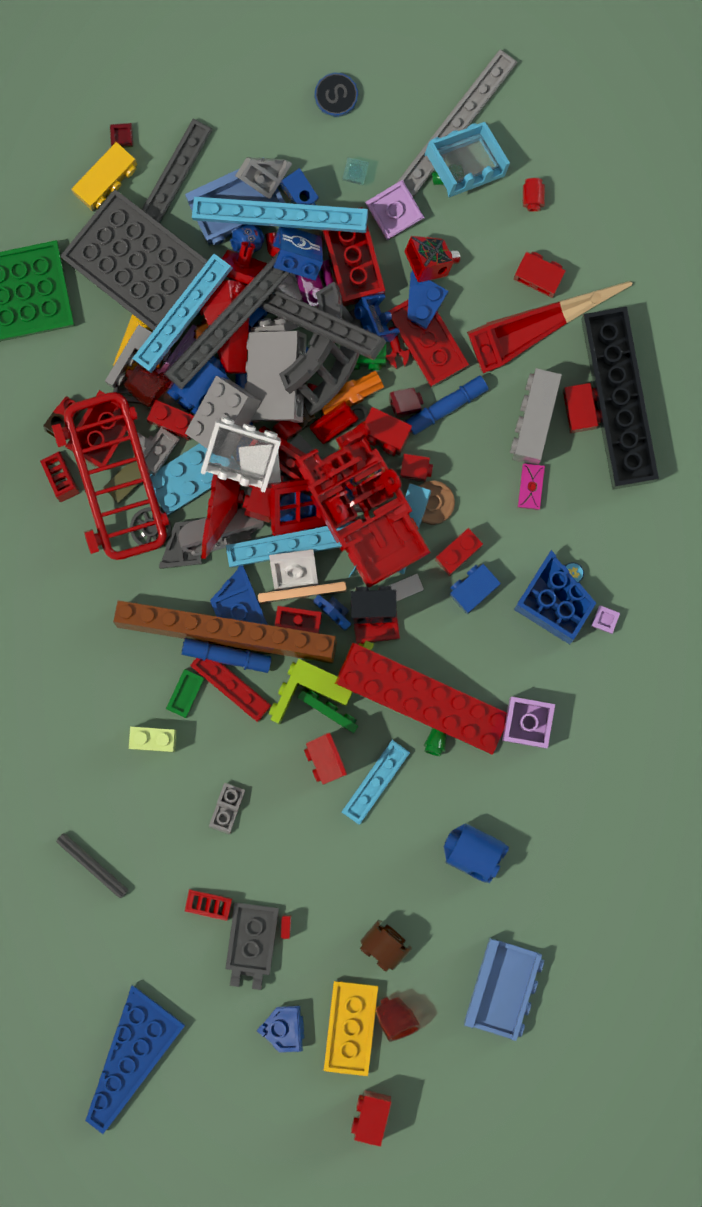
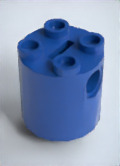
(195, 390)
(474, 852)

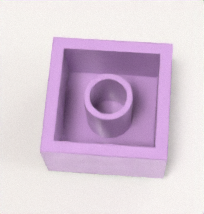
(528, 722)

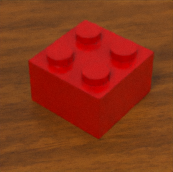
(387, 432)
(372, 1117)

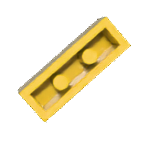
(105, 177)

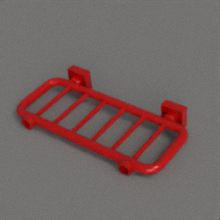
(70, 432)

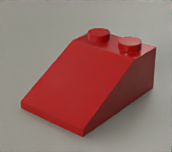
(325, 758)

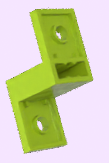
(312, 679)

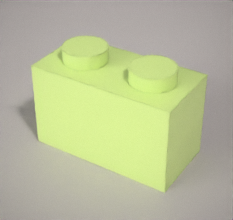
(152, 739)

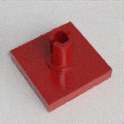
(243, 264)

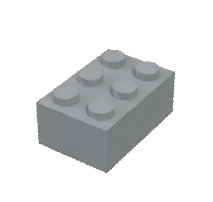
(222, 400)

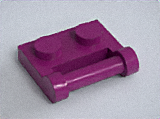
(309, 287)

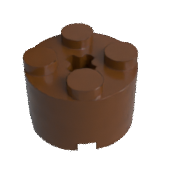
(385, 946)

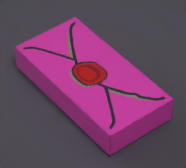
(531, 486)

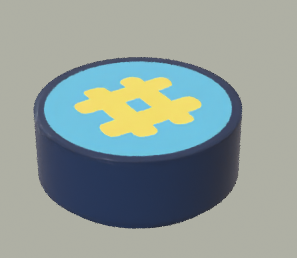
(575, 570)

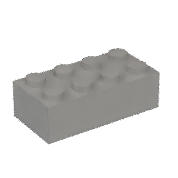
(536, 417)

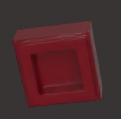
(121, 134)

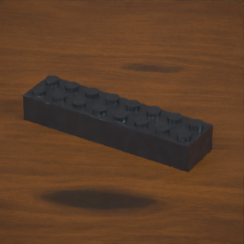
(619, 398)

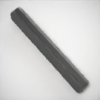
(92, 865)

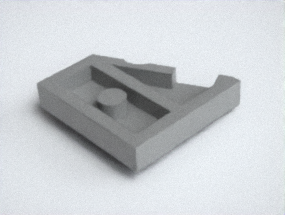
(263, 174)

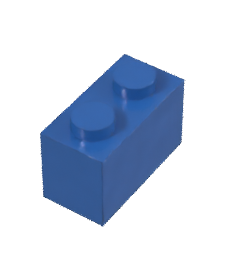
(474, 588)

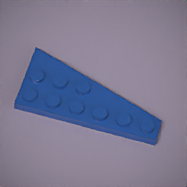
(137, 1046)

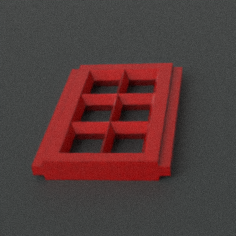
(297, 525)

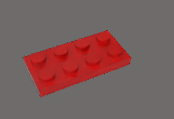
(431, 348)

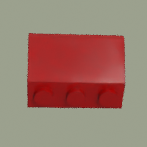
(101, 433)

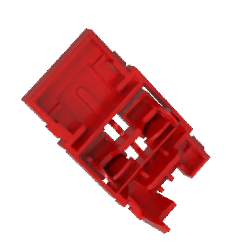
(382, 542)

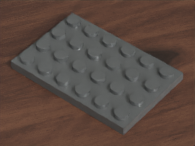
(133, 259)

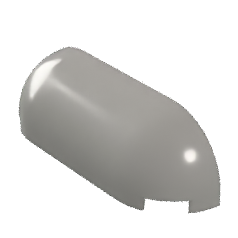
(237, 531)

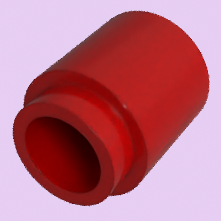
(533, 194)

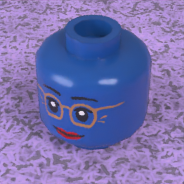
(247, 233)

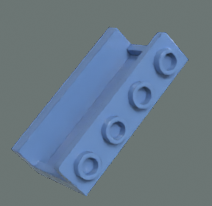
(226, 188)
(504, 989)

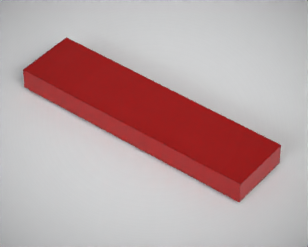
(232, 687)

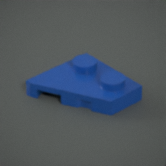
(424, 301)

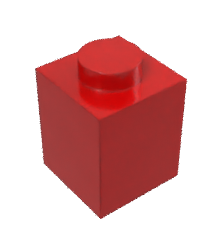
(416, 468)

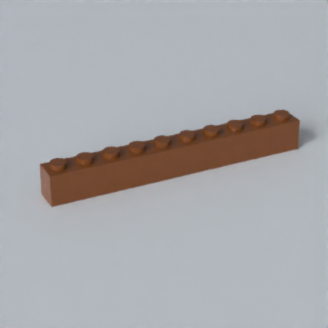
(225, 631)

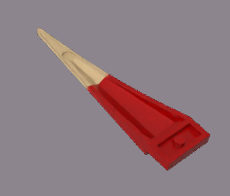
(509, 336)

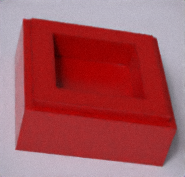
(286, 926)

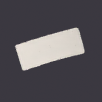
(407, 587)

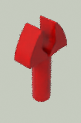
(397, 350)

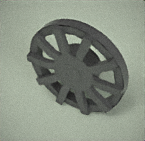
(150, 531)

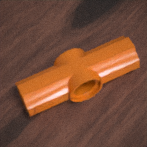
(355, 391)

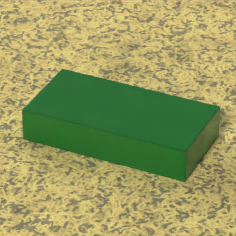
(185, 693)

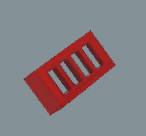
(65, 489)
(226, 908)

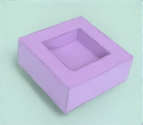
(605, 619)

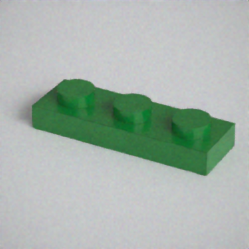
(328, 710)

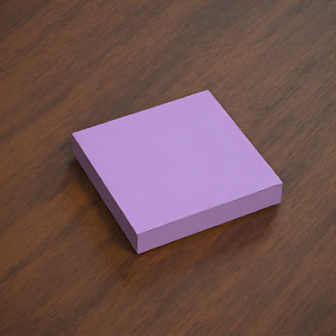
(394, 210)

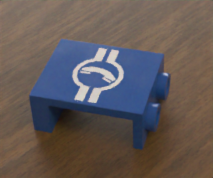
(299, 252)

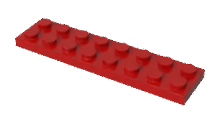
(422, 698)

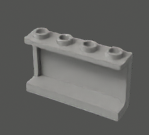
(267, 357)

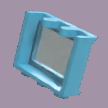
(467, 158)

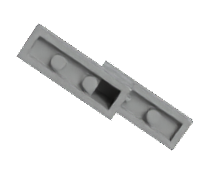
(117, 374)

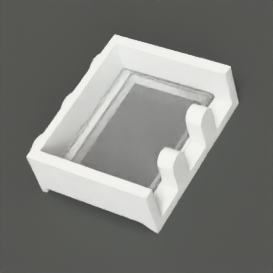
(241, 453)

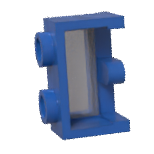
(372, 319)

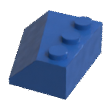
(556, 600)

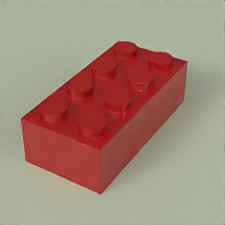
(354, 265)

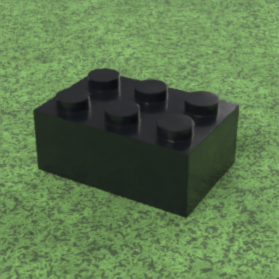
(373, 605)

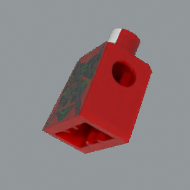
(430, 258)

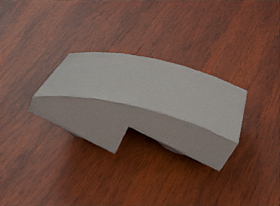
(227, 808)

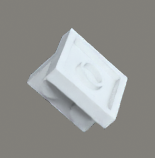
(293, 570)

